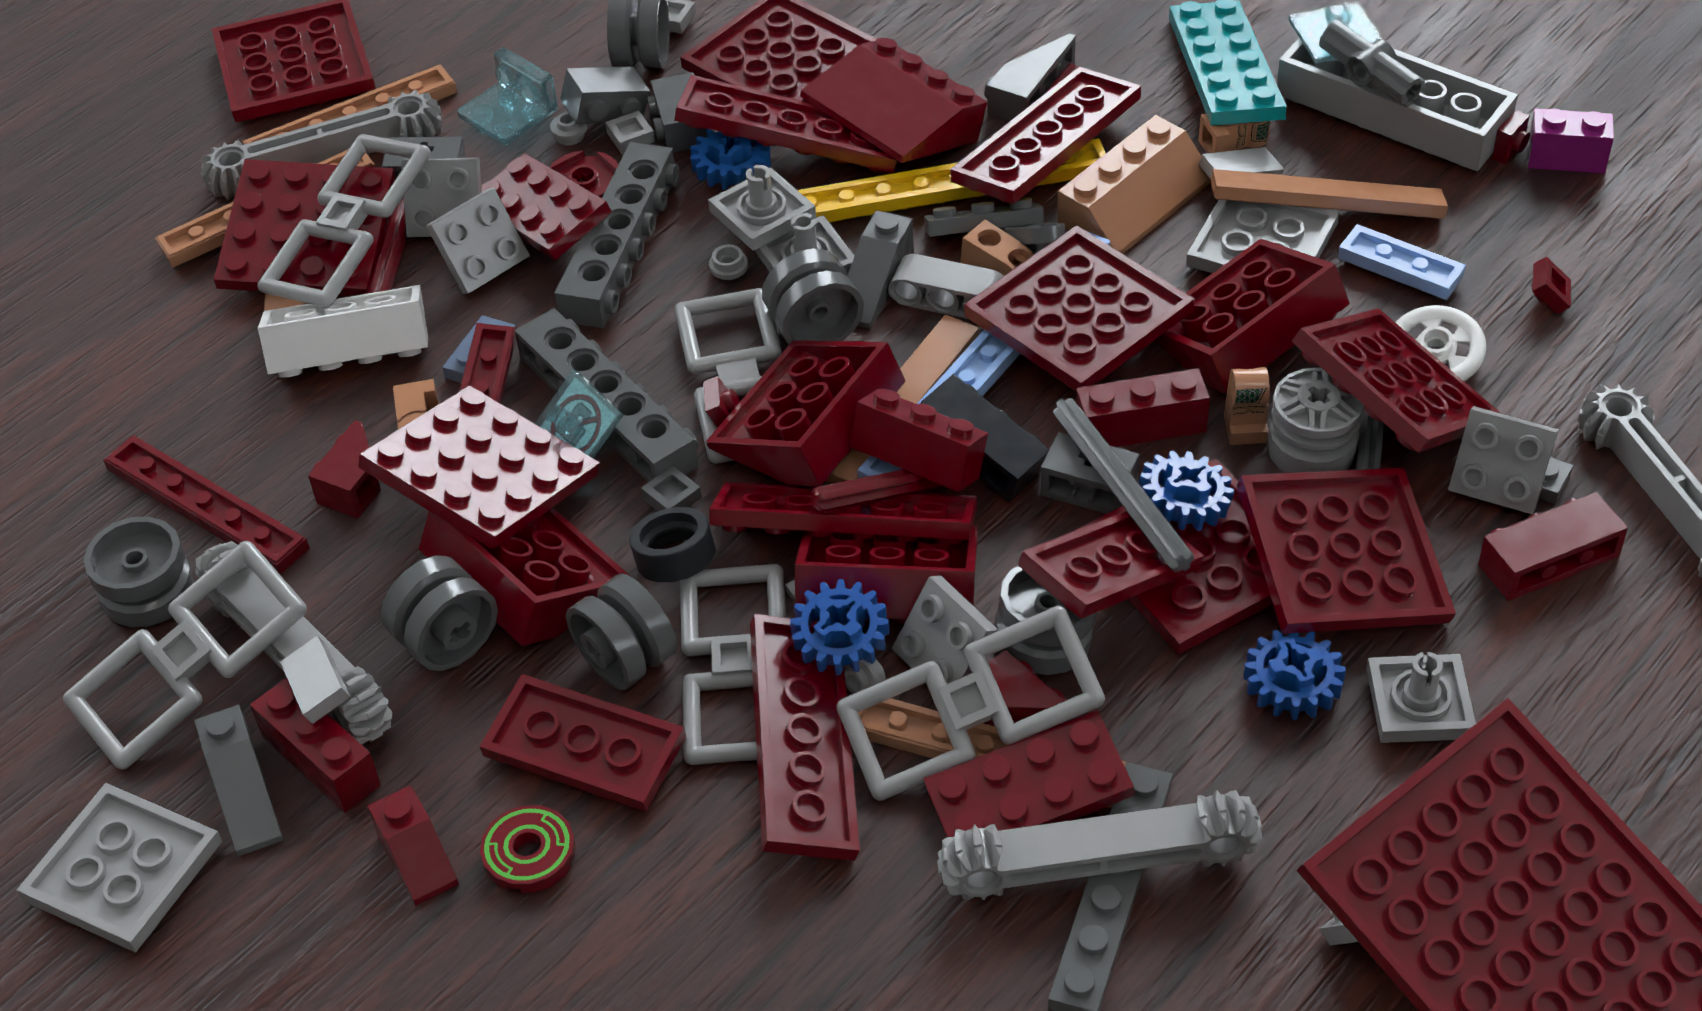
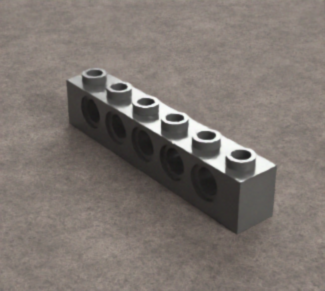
(609, 251)
(646, 432)

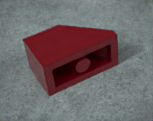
(412, 845)

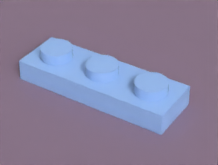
(1401, 261)

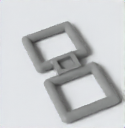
(343, 219)
(735, 368)
(183, 654)
(729, 656)
(970, 702)

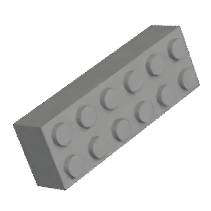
(1449, 119)

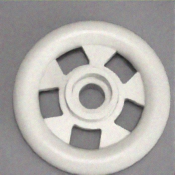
(1436, 336)

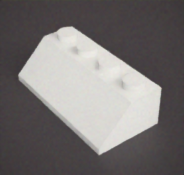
(347, 330)

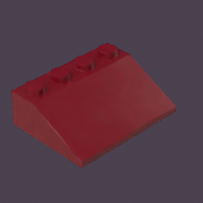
(897, 101)
(1253, 311)
(804, 409)
(885, 565)
(529, 574)

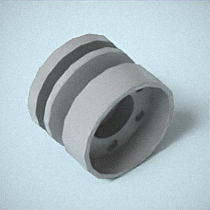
(1313, 424)

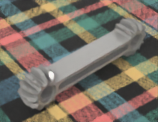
(402, 117)
(1625, 425)
(254, 605)
(1207, 831)

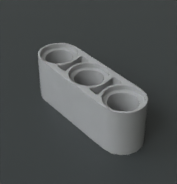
(938, 284)

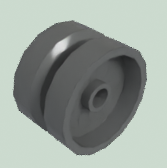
(638, 31)
(812, 297)
(137, 570)
(1024, 598)
(439, 613)
(621, 631)

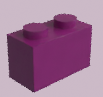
(1570, 140)

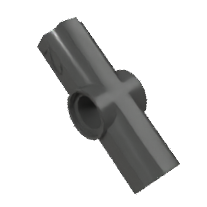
(1371, 63)

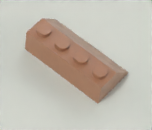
(1134, 185)

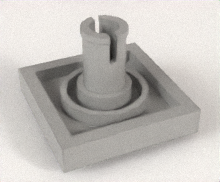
(439, 189)
(760, 207)
(805, 235)
(478, 240)
(1503, 460)
(941, 629)
(1420, 697)

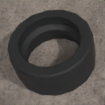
(675, 562)

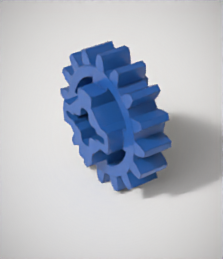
(726, 158)
(1187, 489)
(839, 629)
(1294, 674)

